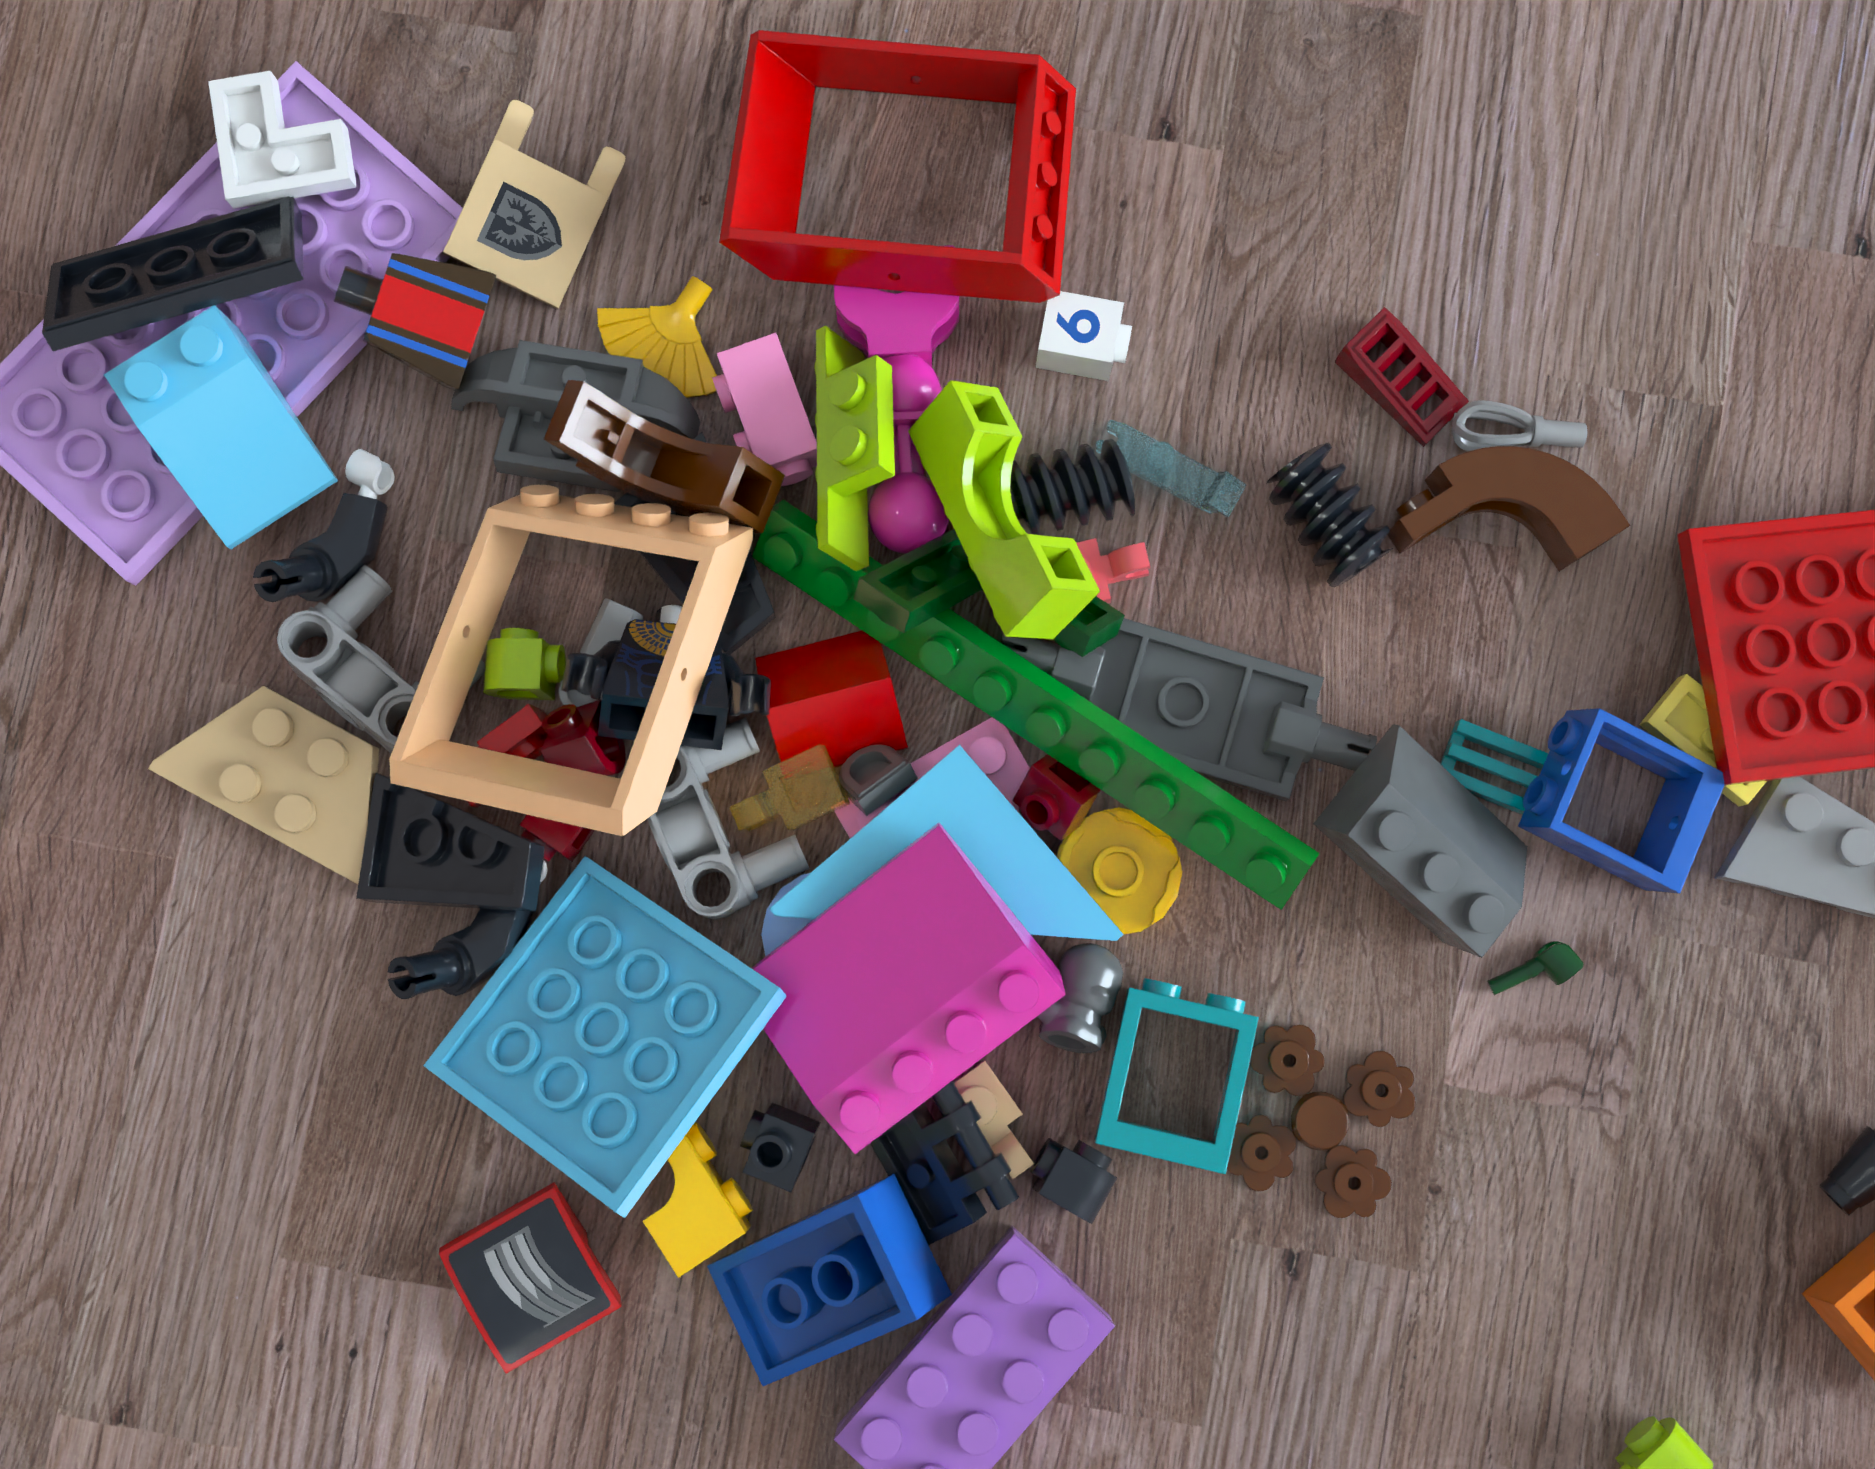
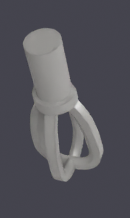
(1536, 428)

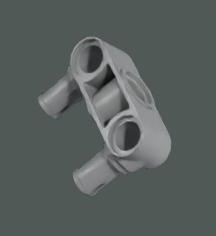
(347, 671)
(696, 841)

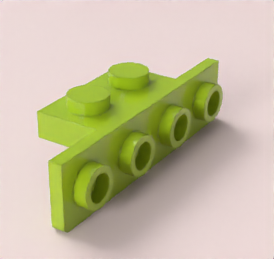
(852, 443)

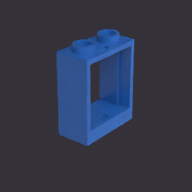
(1674, 824)

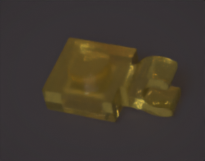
(799, 792)

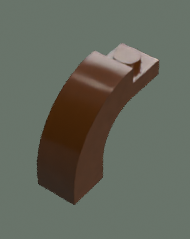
(661, 463)
(1537, 489)

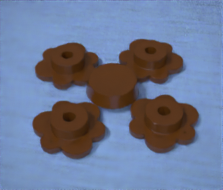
(1321, 1121)

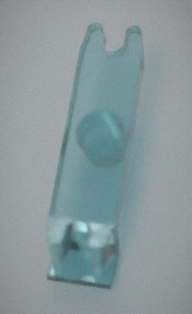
(1176, 472)

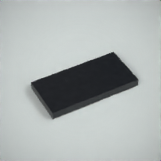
(173, 273)

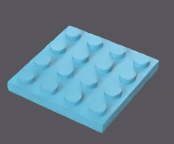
(605, 1034)

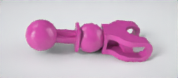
(905, 334)

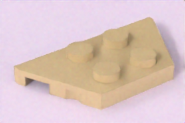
(283, 776)

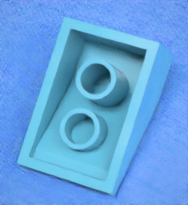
(221, 426)

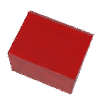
(832, 697)

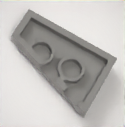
(1806, 849)

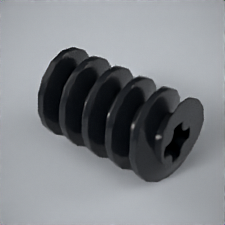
(1071, 486)
(1328, 515)

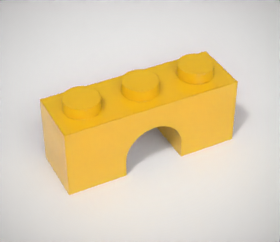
(702, 1209)

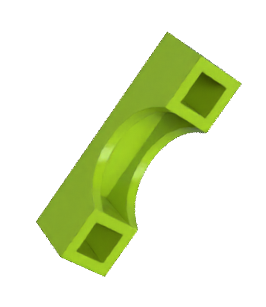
(969, 453)

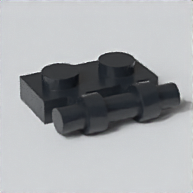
(930, 1174)

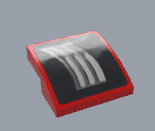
(529, 1277)

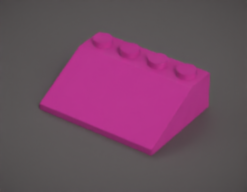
(903, 988)

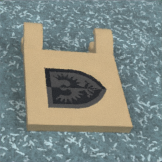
(528, 217)

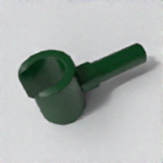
(1553, 958)

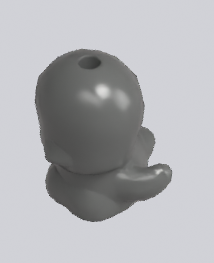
(1091, 984)

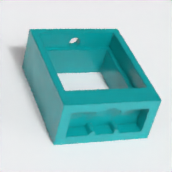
(1162, 1143)

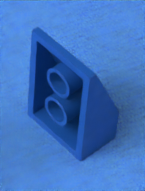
(830, 1281)

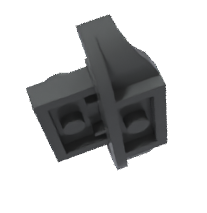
(528, 387)

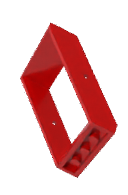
(773, 147)

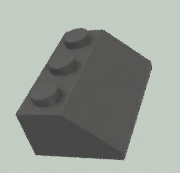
(1429, 843)

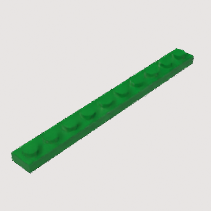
(1053, 719)

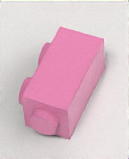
(769, 407)

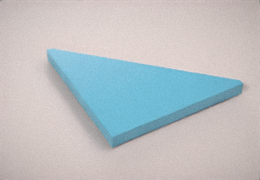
(990, 835)

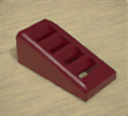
(1418, 363)

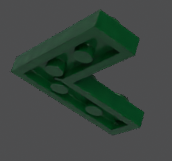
(940, 576)

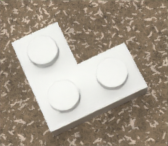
(263, 157)

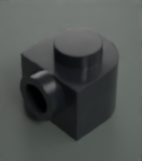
(778, 1145)
(1073, 1177)

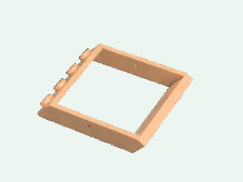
(431, 763)

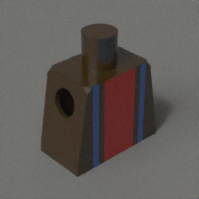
(421, 312)

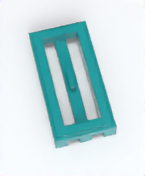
(1501, 744)

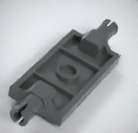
(1206, 705)

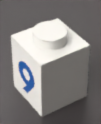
(1082, 336)

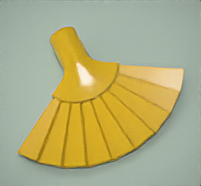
(664, 339)

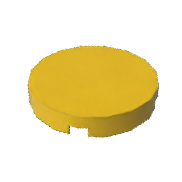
(1124, 867)

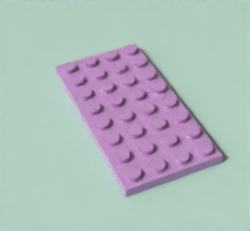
(67, 427)

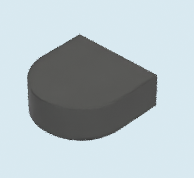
(875, 776)

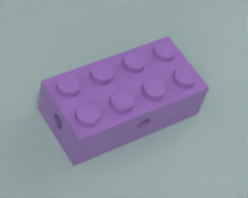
(978, 1366)

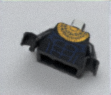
(628, 671)

